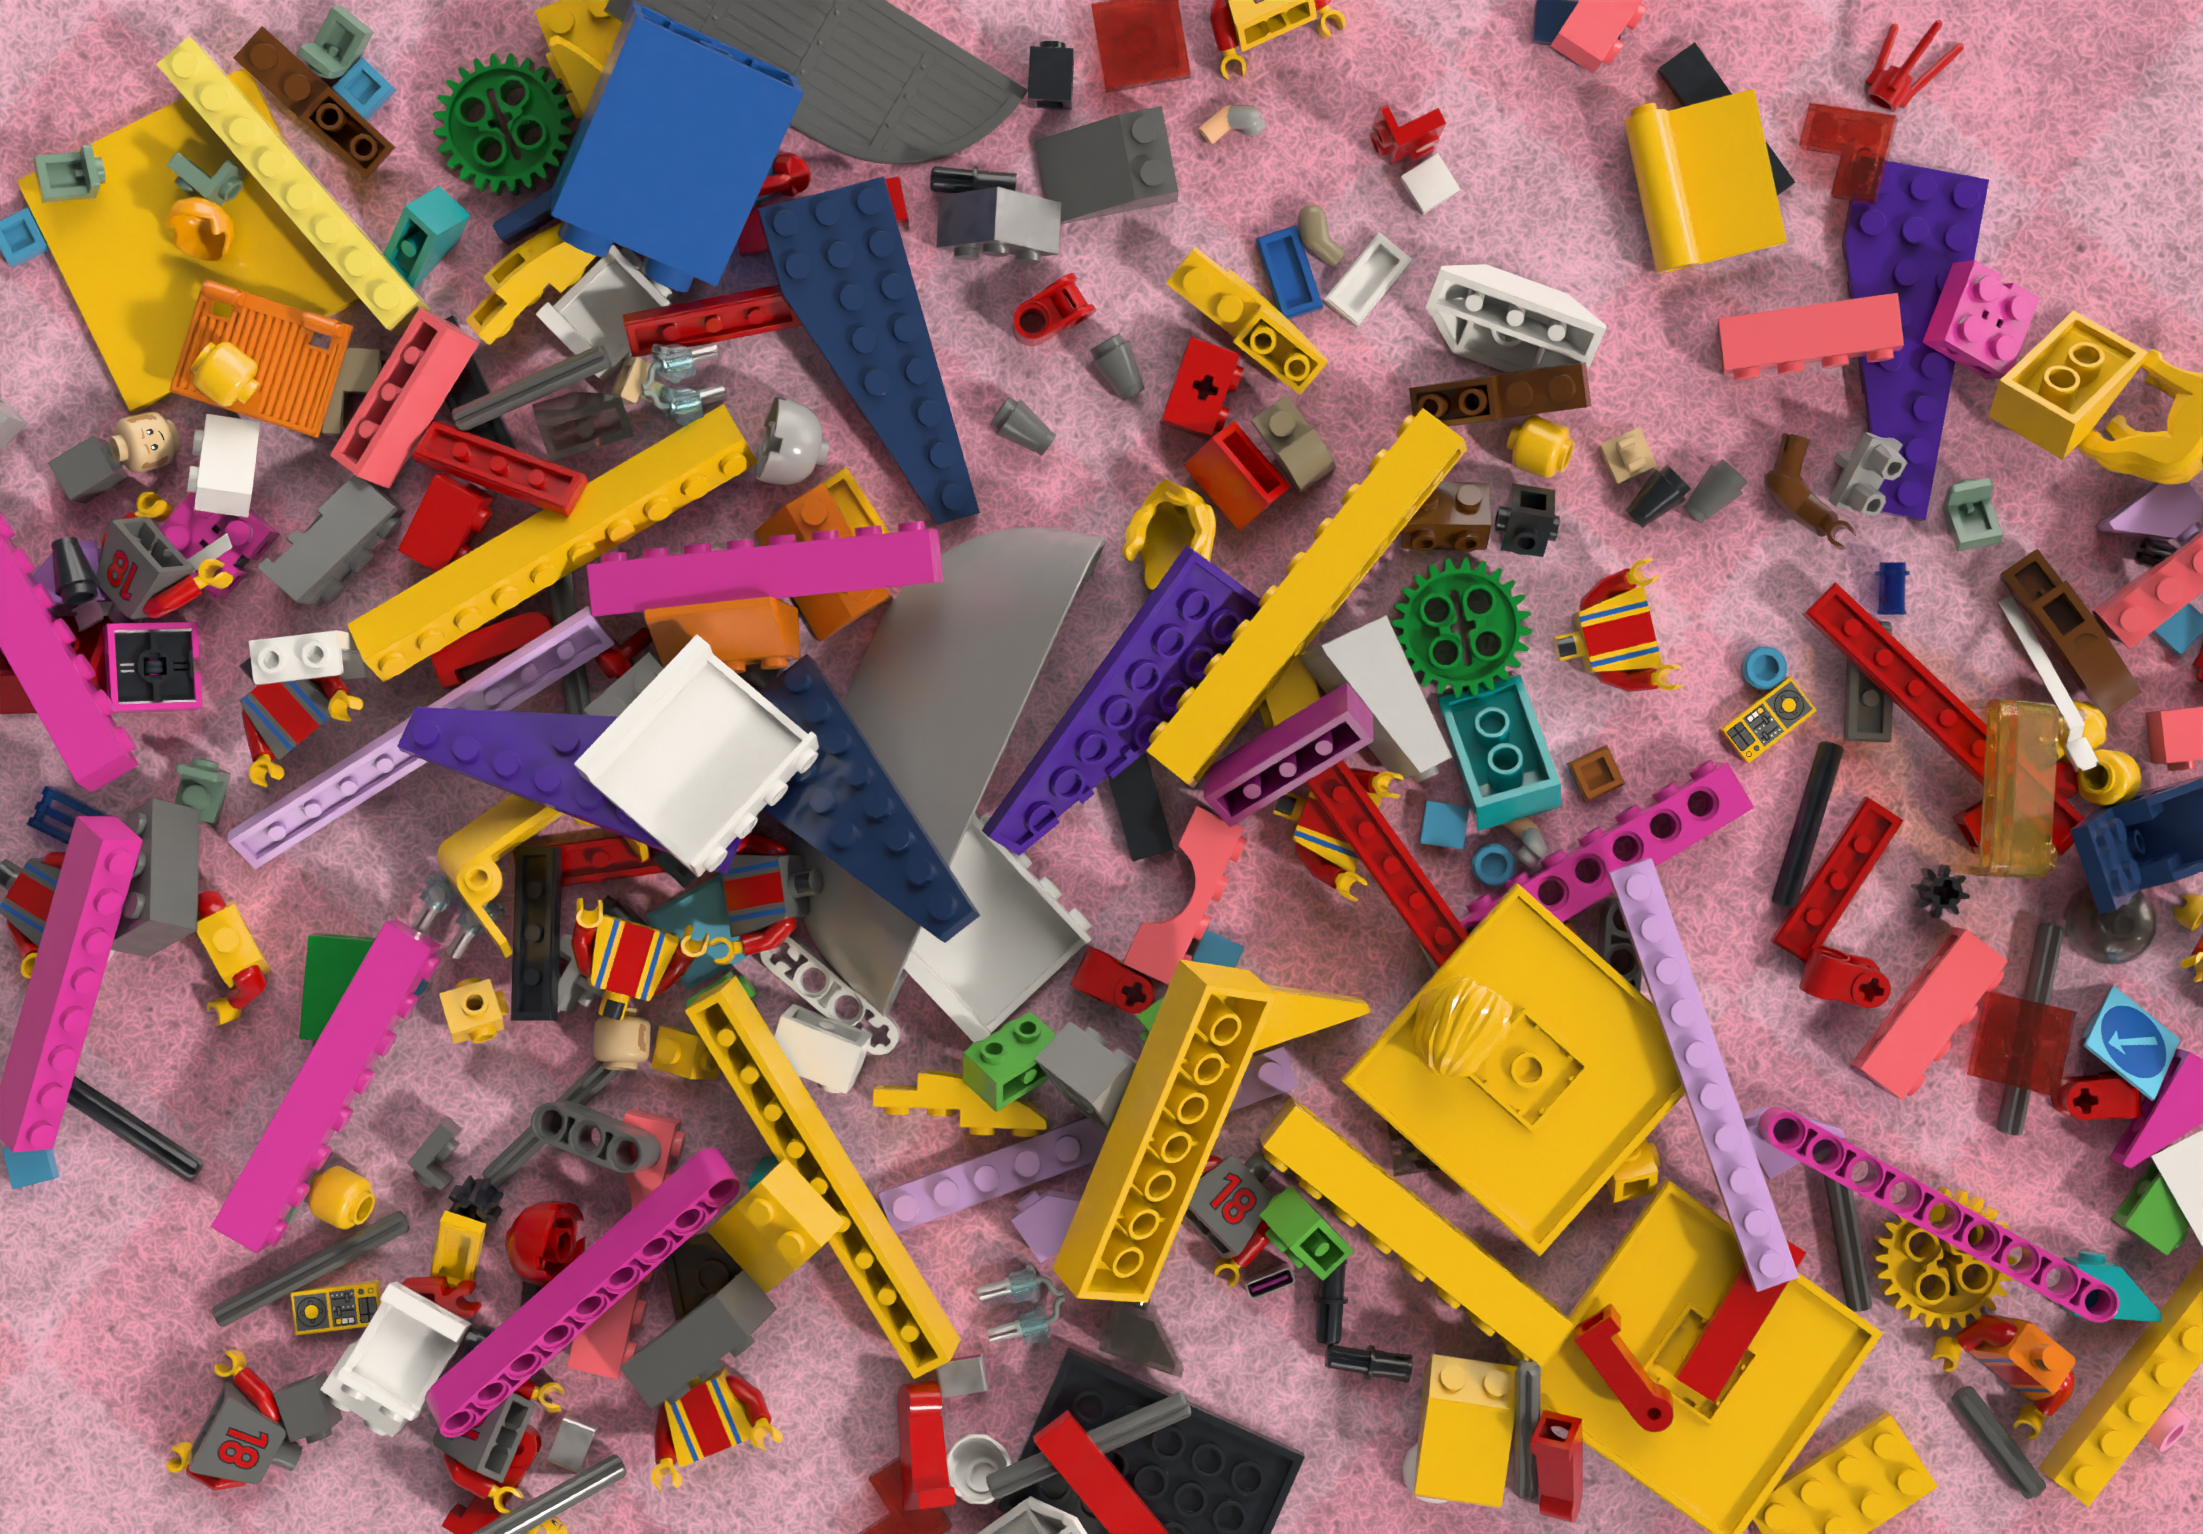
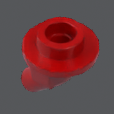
(789, 177)
(617, 659)

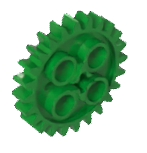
(470, 140)
(1499, 620)

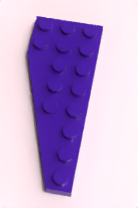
(1907, 248)
(1127, 697)
(526, 757)

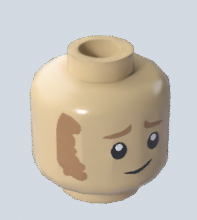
(144, 442)
(622, 1043)

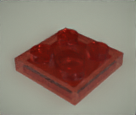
(1140, 43)
(2021, 1043)

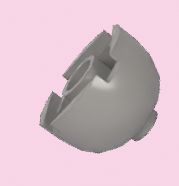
(790, 444)

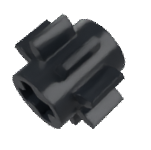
(1937, 903)
(476, 1200)

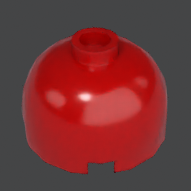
(544, 1241)

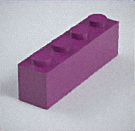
(1288, 755)

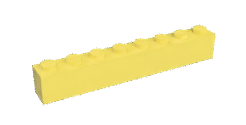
(292, 185)

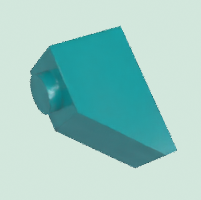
(425, 234)
(2132, 1301)

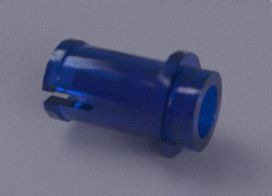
(1892, 588)

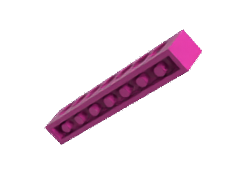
(1725, 803)

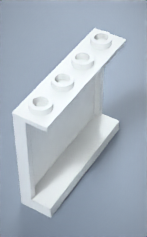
(697, 757)
(1007, 949)

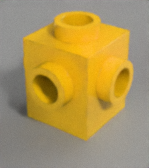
(460, 1015)
(1636, 1175)

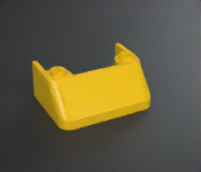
(472, 851)

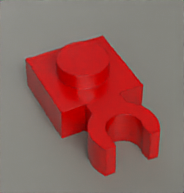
(448, 1297)

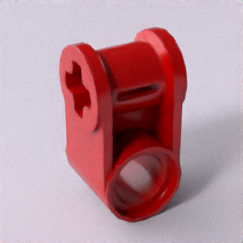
(1054, 311)
(1838, 975)
(1105, 980)
(2104, 1097)

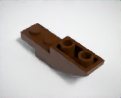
(314, 102)
(1504, 395)
(2072, 632)

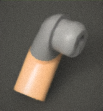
(1233, 117)
(1534, 845)

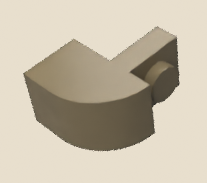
(355, 378)
(1295, 445)

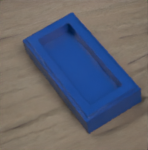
(1289, 273)

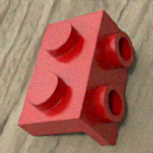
(1409, 140)

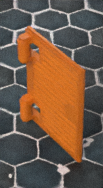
(291, 373)

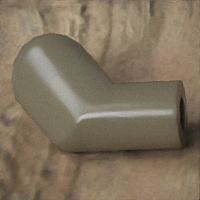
(1315, 235)

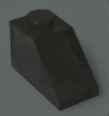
(581, 422)
(1139, 1335)

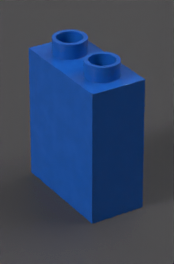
(672, 149)

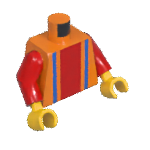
(2021, 1357)

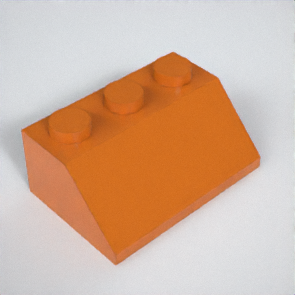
(816, 513)
(736, 630)

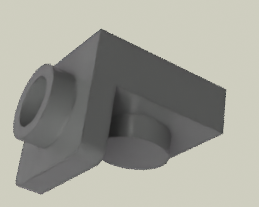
(436, 1147)

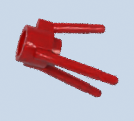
(1891, 86)

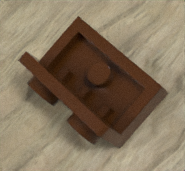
(1451, 519)

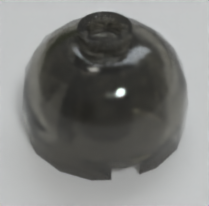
(2113, 935)

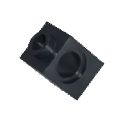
(1051, 76)

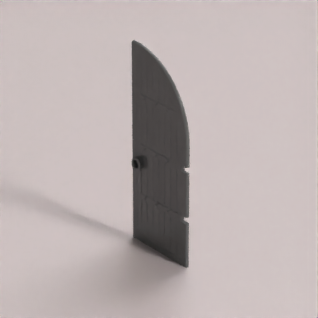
(867, 72)

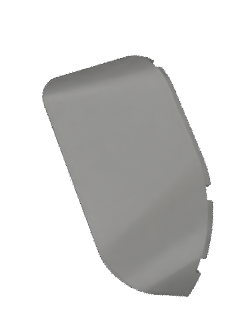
(938, 712)

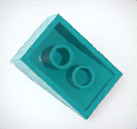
(1500, 754)

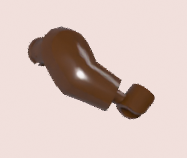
(1794, 496)

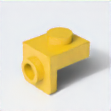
(683, 1054)

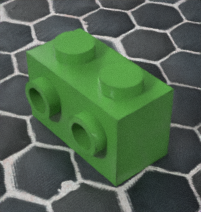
(1005, 1063)
(1304, 1233)

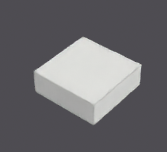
(1430, 184)

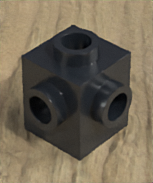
(1527, 520)

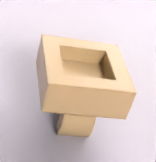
(629, 381)
(1627, 456)

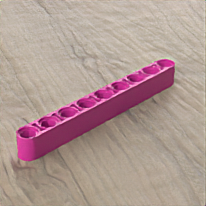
(1955, 1225)
(582, 1292)

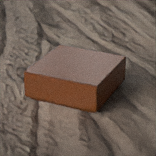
(1595, 773)

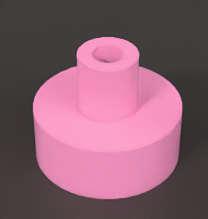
(2168, 1429)

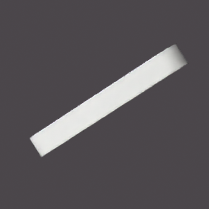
(826, 999)

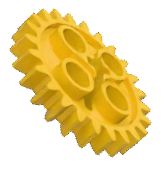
(1907, 1269)

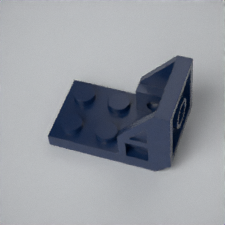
(2142, 842)

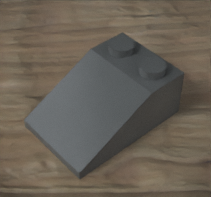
(1109, 166)

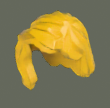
(1165, 525)
(1459, 1026)

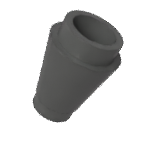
(1118, 366)
(1021, 426)
(1715, 491)

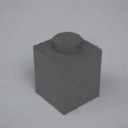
(87, 470)
(307, 1409)

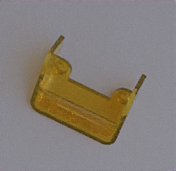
(2017, 789)

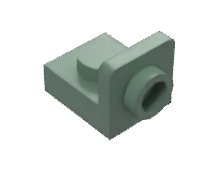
(202, 788)

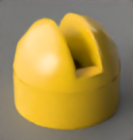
(2192, 914)

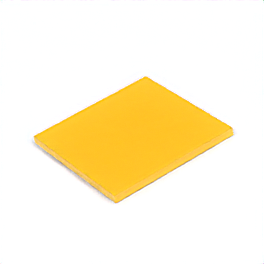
(124, 261)
(1551, 1104)
(1722, 1454)

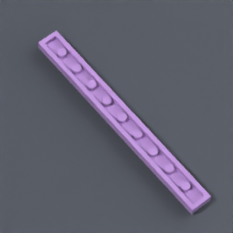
(383, 763)
(1703, 1074)
(1045, 1155)

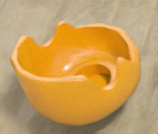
(201, 228)

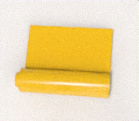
(1704, 181)

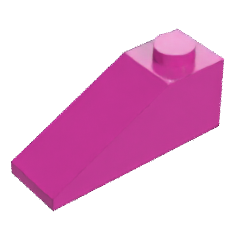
(2167, 1117)

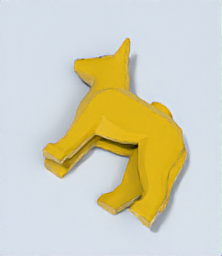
(2157, 456)

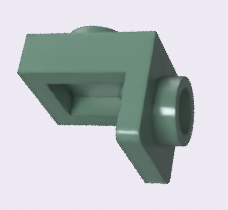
(336, 44)
(69, 175)
(193, 180)
(1971, 514)

